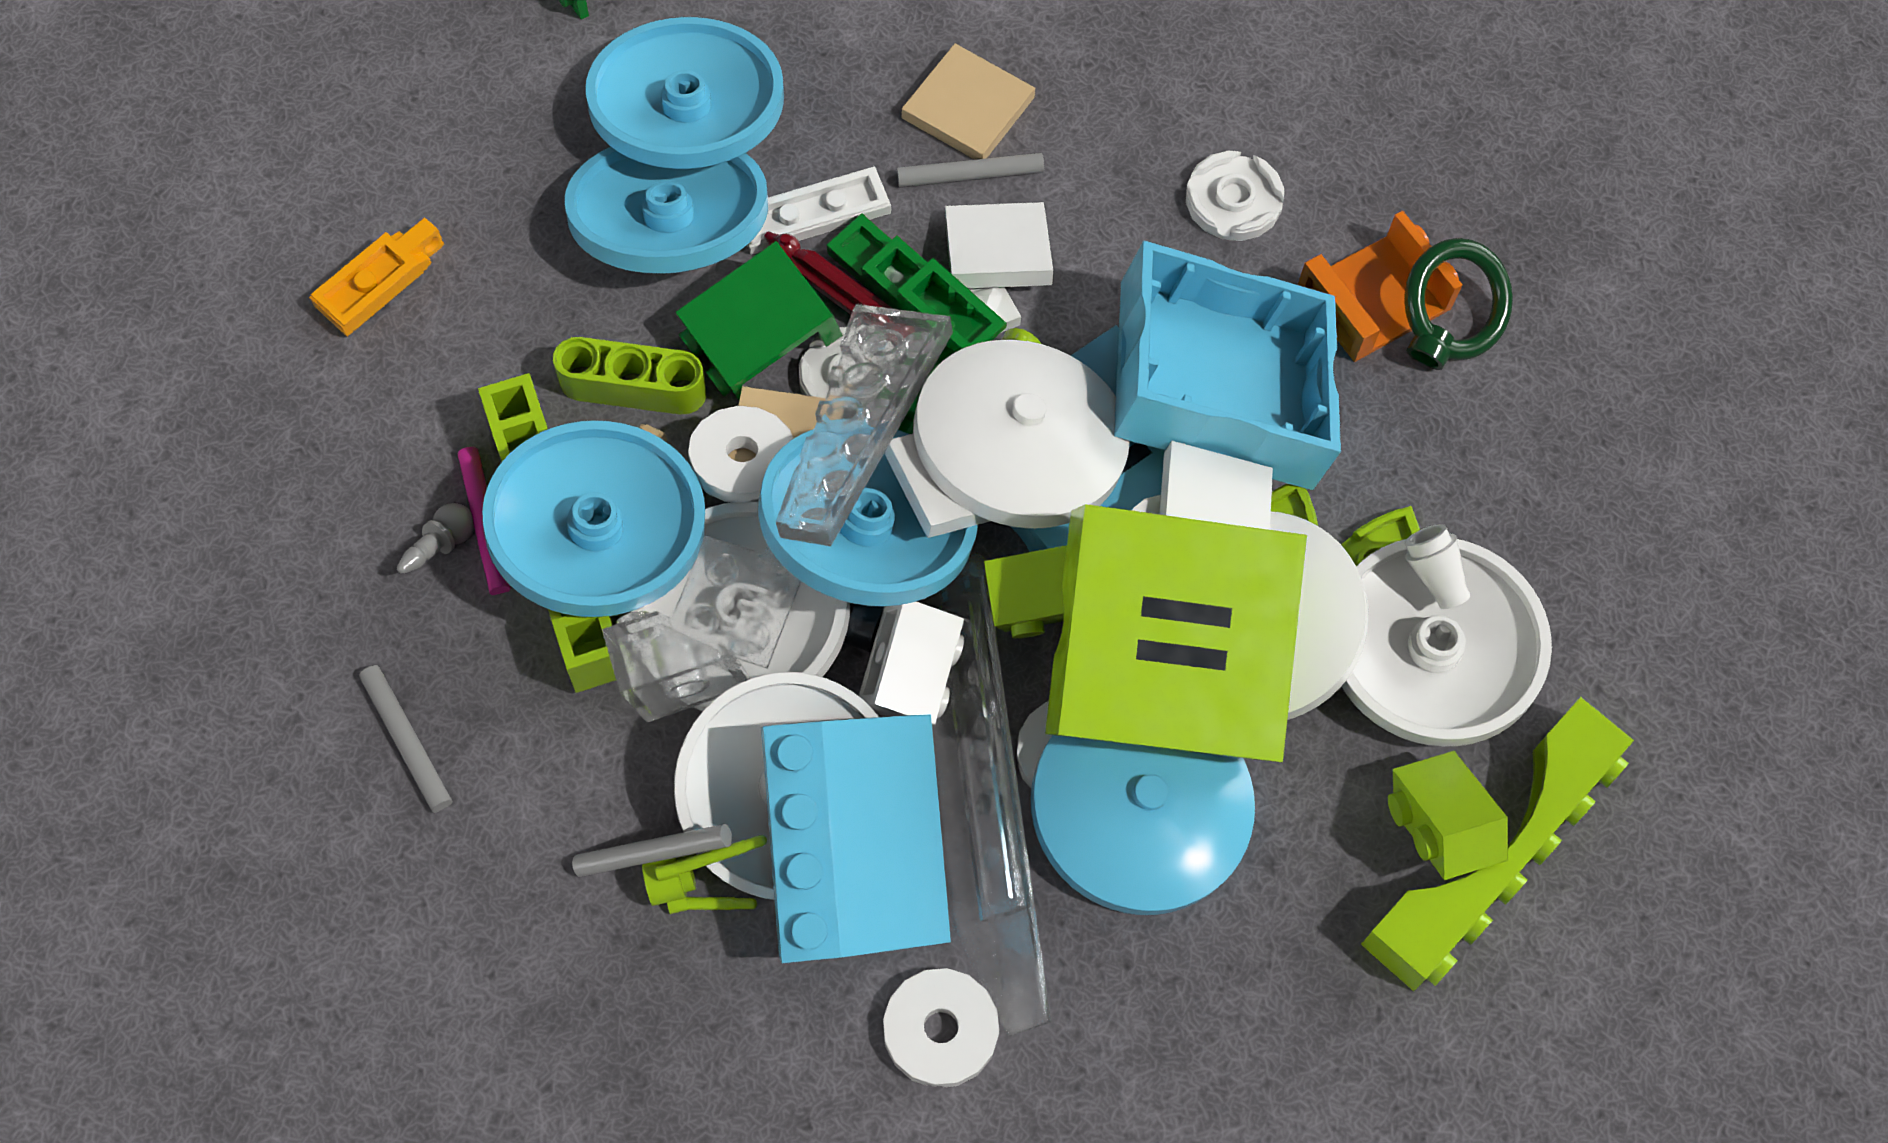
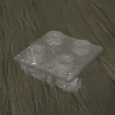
(738, 598)

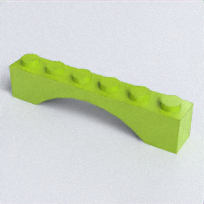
(513, 419)
(1429, 922)

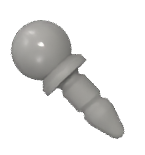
(450, 526)

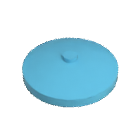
(685, 92)
(662, 216)
(594, 518)
(880, 548)
(1141, 821)

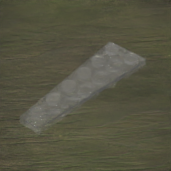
(868, 396)

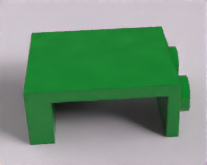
(754, 319)

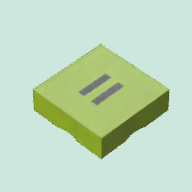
(1177, 633)

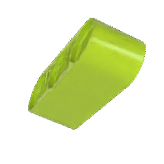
(612, 360)

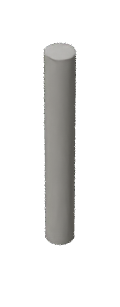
(970, 170)
(405, 738)
(652, 850)

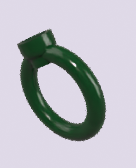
(1434, 344)

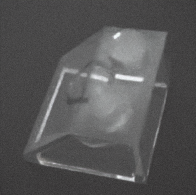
(668, 664)

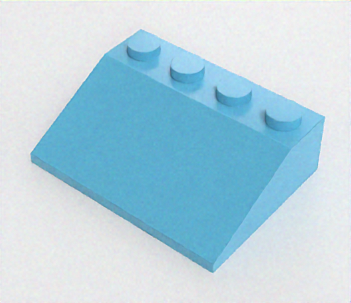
(855, 837)

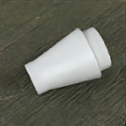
(1438, 563)

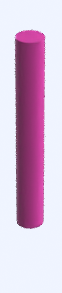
(475, 489)

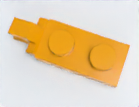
(376, 276)

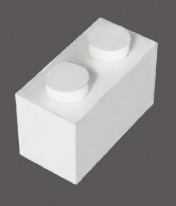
(912, 661)

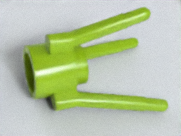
(672, 878)

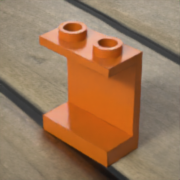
(1372, 288)

